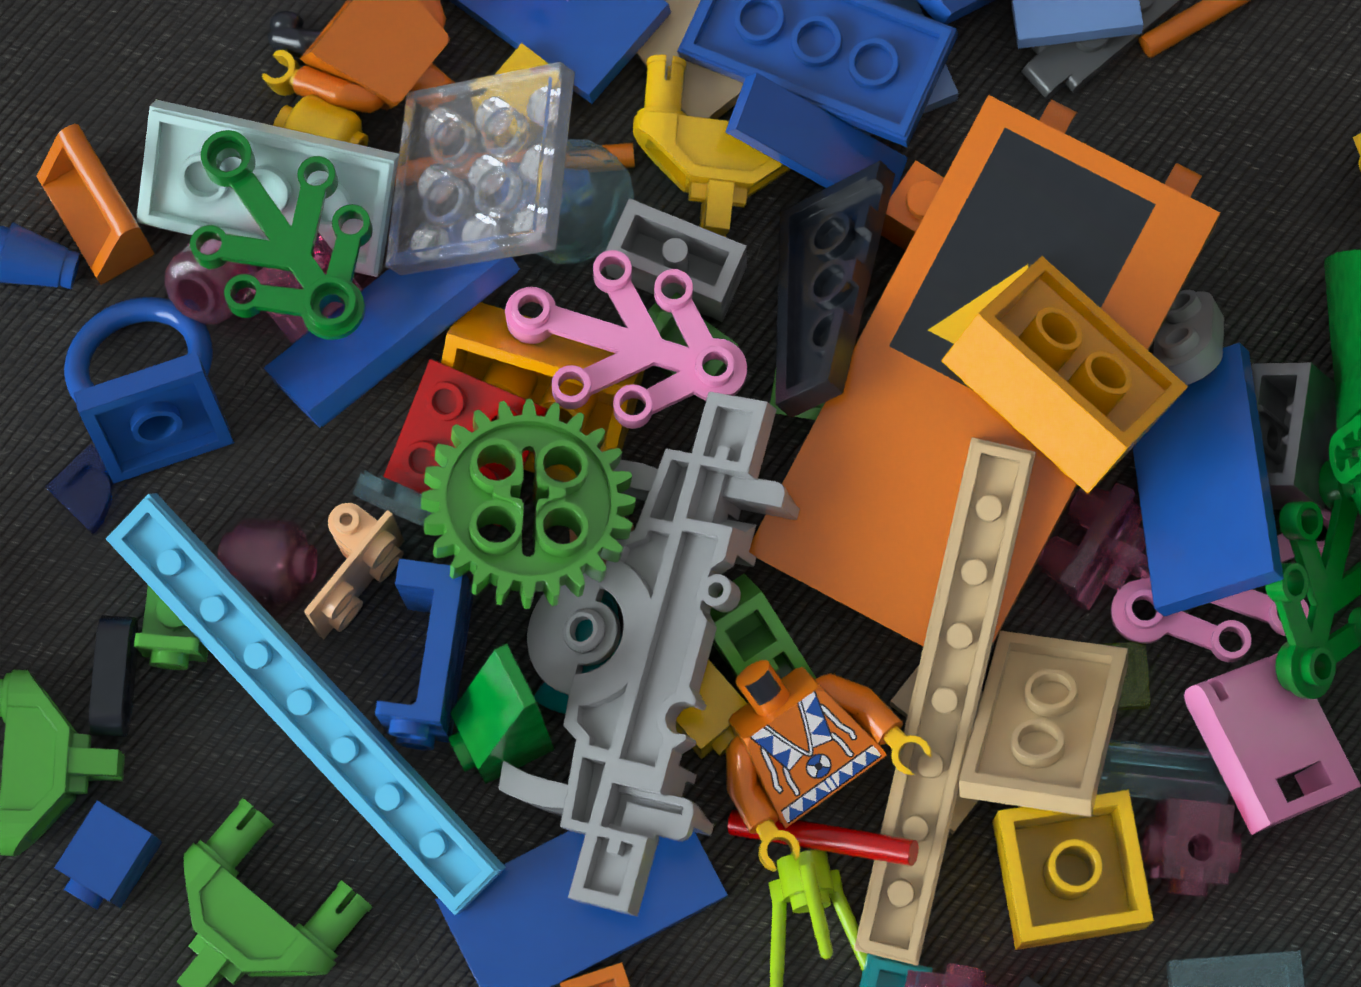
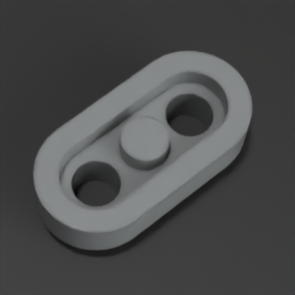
(1191, 336)

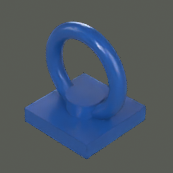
(156, 411)

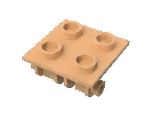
(370, 553)

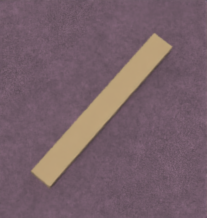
(946, 695)

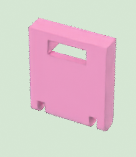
(1266, 734)

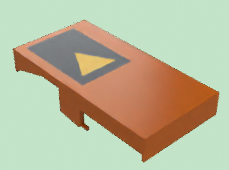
(893, 448)

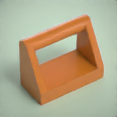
(92, 206)

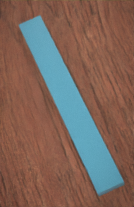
(305, 703)

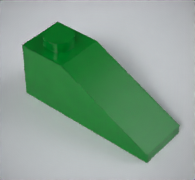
(498, 720)

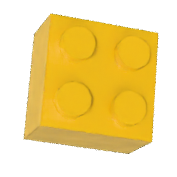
(1072, 872)

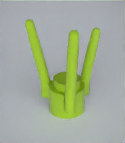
(808, 887)

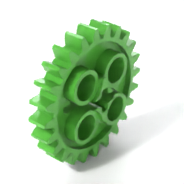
(468, 501)

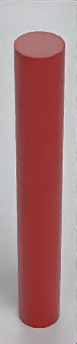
(839, 840)

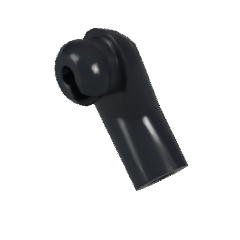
(289, 35)

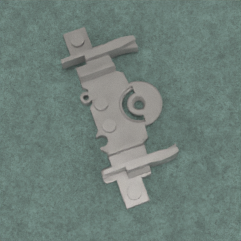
(624, 714)

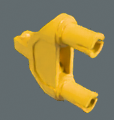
(697, 149)

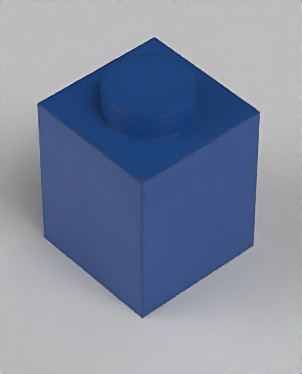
(106, 857)

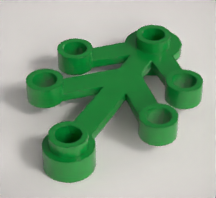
(287, 245)
(1310, 654)

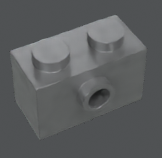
(1295, 426)

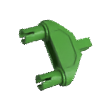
(42, 763)
(240, 930)

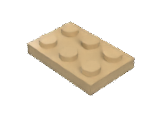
(1044, 723)

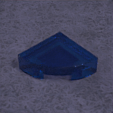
(84, 489)

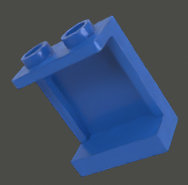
(449, 602)

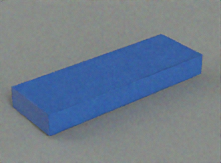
(805, 135)

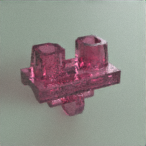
(1108, 549)

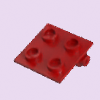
(441, 402)

